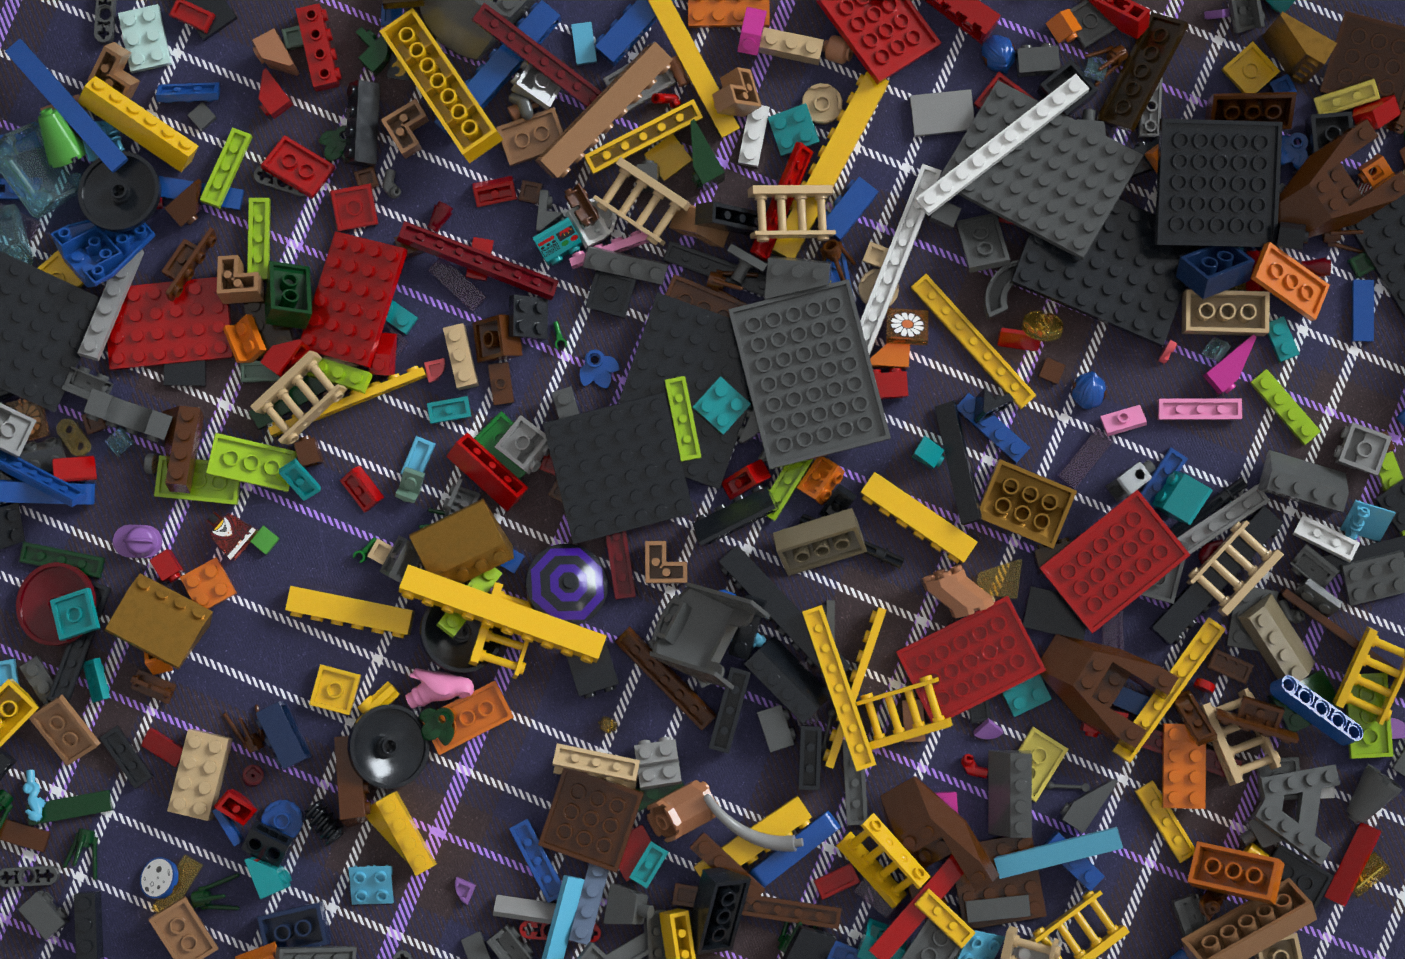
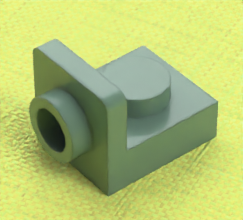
(410, 485)

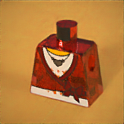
(231, 534)

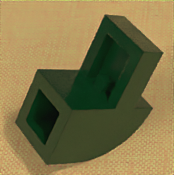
(377, 54)

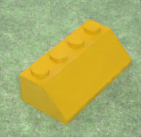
(15, 709)

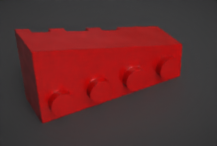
(969, 15)

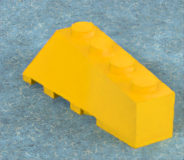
(398, 828)

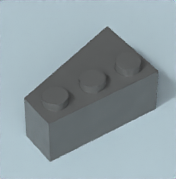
(795, 274)

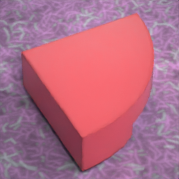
(1169, 347)
(434, 369)

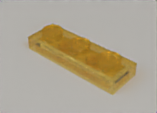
(188, 871)

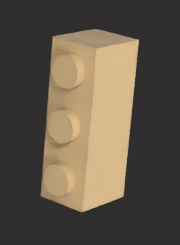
(791, 46)
(460, 356)

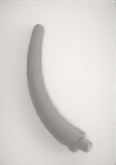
(773, 842)

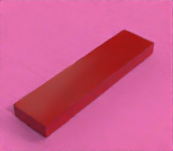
(1353, 864)

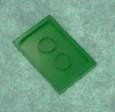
(491, 435)

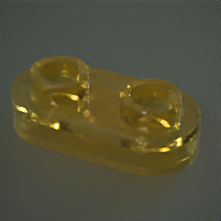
(74, 437)

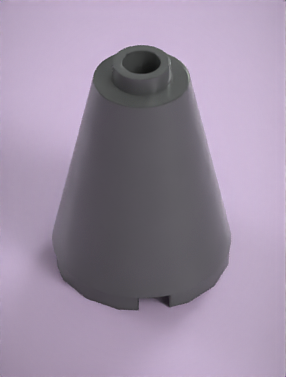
(1371, 794)

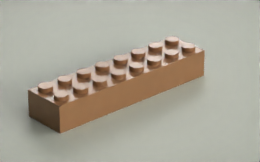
(606, 108)

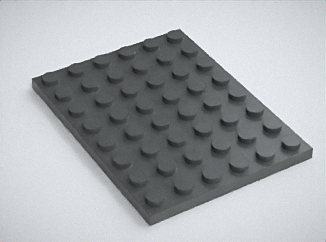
(1055, 181)
(809, 374)

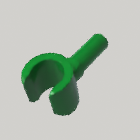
(558, 334)
(365, 550)

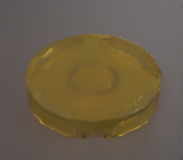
(1042, 326)

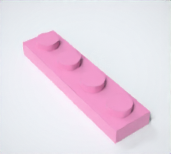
(617, 245)
(1199, 409)

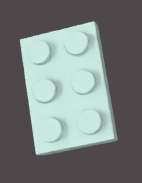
(145, 38)

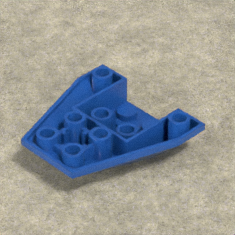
(97, 253)

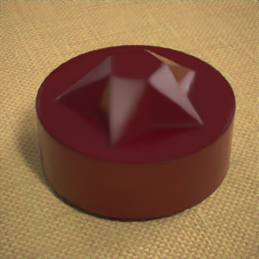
(252, 775)

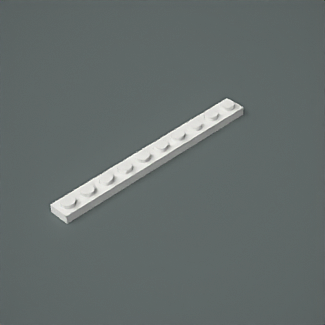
(1002, 144)
(896, 258)

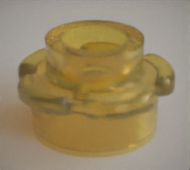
(607, 724)

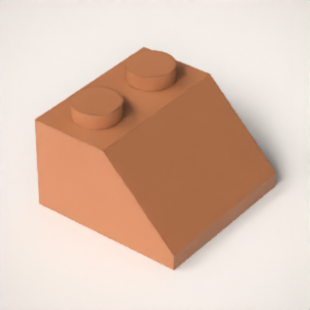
(272, 51)

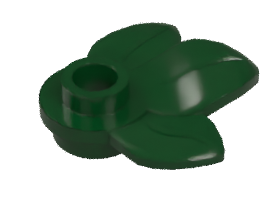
(334, 144)
(435, 726)

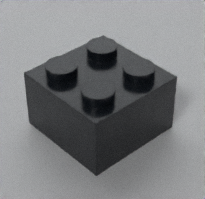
(1061, 76)
(1326, 127)

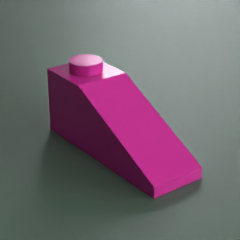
(1229, 369)

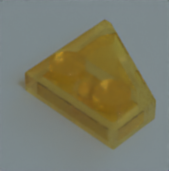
(1001, 580)

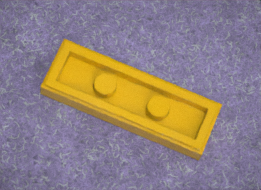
(944, 918)

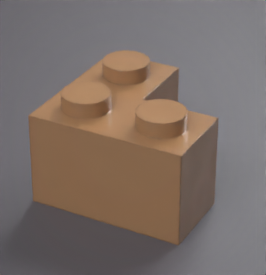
(110, 69)
(737, 94)
(402, 123)
(684, 224)
(234, 284)
(658, 569)

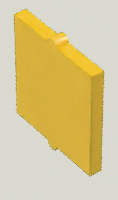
(669, 156)

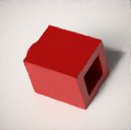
(167, 566)

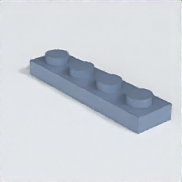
(588, 904)

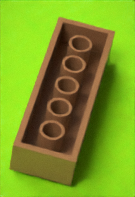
(1252, 926)

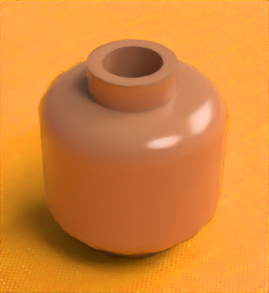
(837, 50)

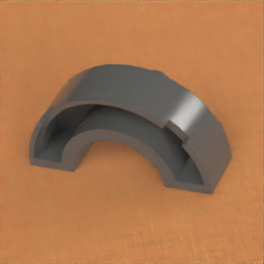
(996, 291)
(128, 415)

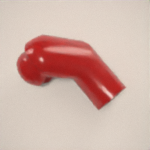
(971, 767)

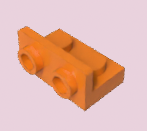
(245, 340)
(821, 479)

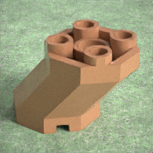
(957, 591)
(680, 811)

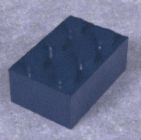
(1214, 269)
(283, 735)
(296, 926)

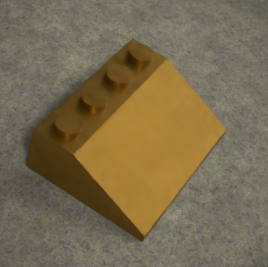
(1298, 47)
(1026, 503)
(463, 544)
(159, 621)

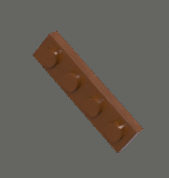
(716, 857)

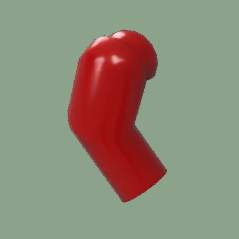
(664, 98)

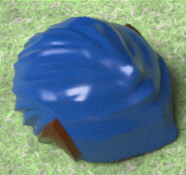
(998, 53)
(1089, 390)

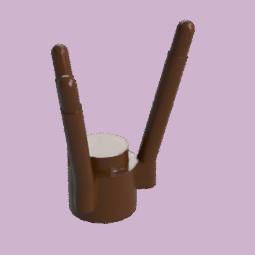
(1114, 57)
(1333, 236)
(832, 250)
(717, 281)
(251, 741)

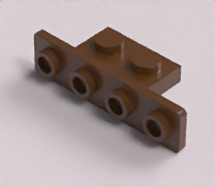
(184, 262)
(1260, 717)

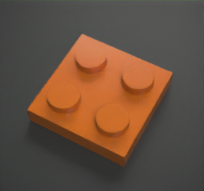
(208, 584)

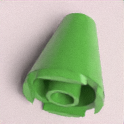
(59, 139)

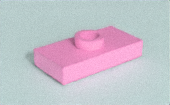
(1123, 420)

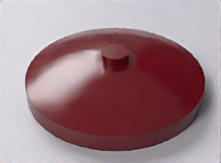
(34, 599)

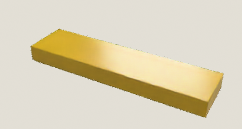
(1165, 822)

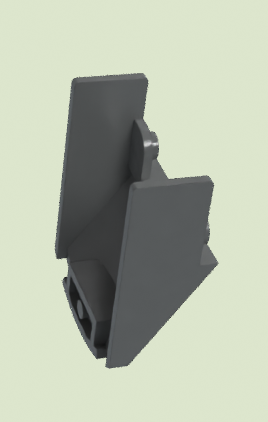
(454, 29)
(699, 629)

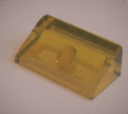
(1372, 873)

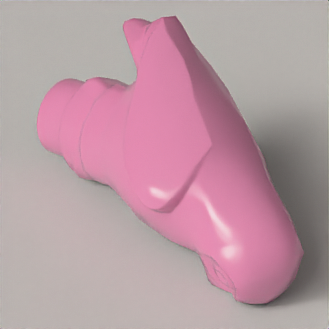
(437, 687)

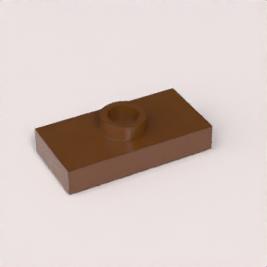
(501, 383)
(1230, 666)

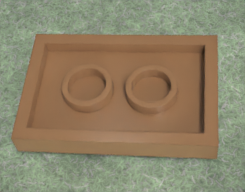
(529, 138)
(64, 730)
(183, 931)

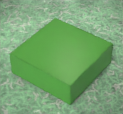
(265, 540)

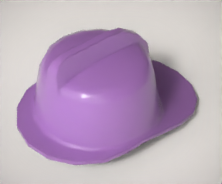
(137, 541)

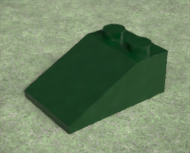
(706, 167)
(288, 295)
(1318, 683)

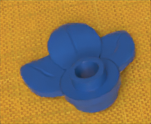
(1294, 153)
(598, 372)

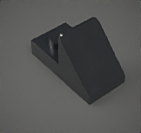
(987, 405)
(839, 501)

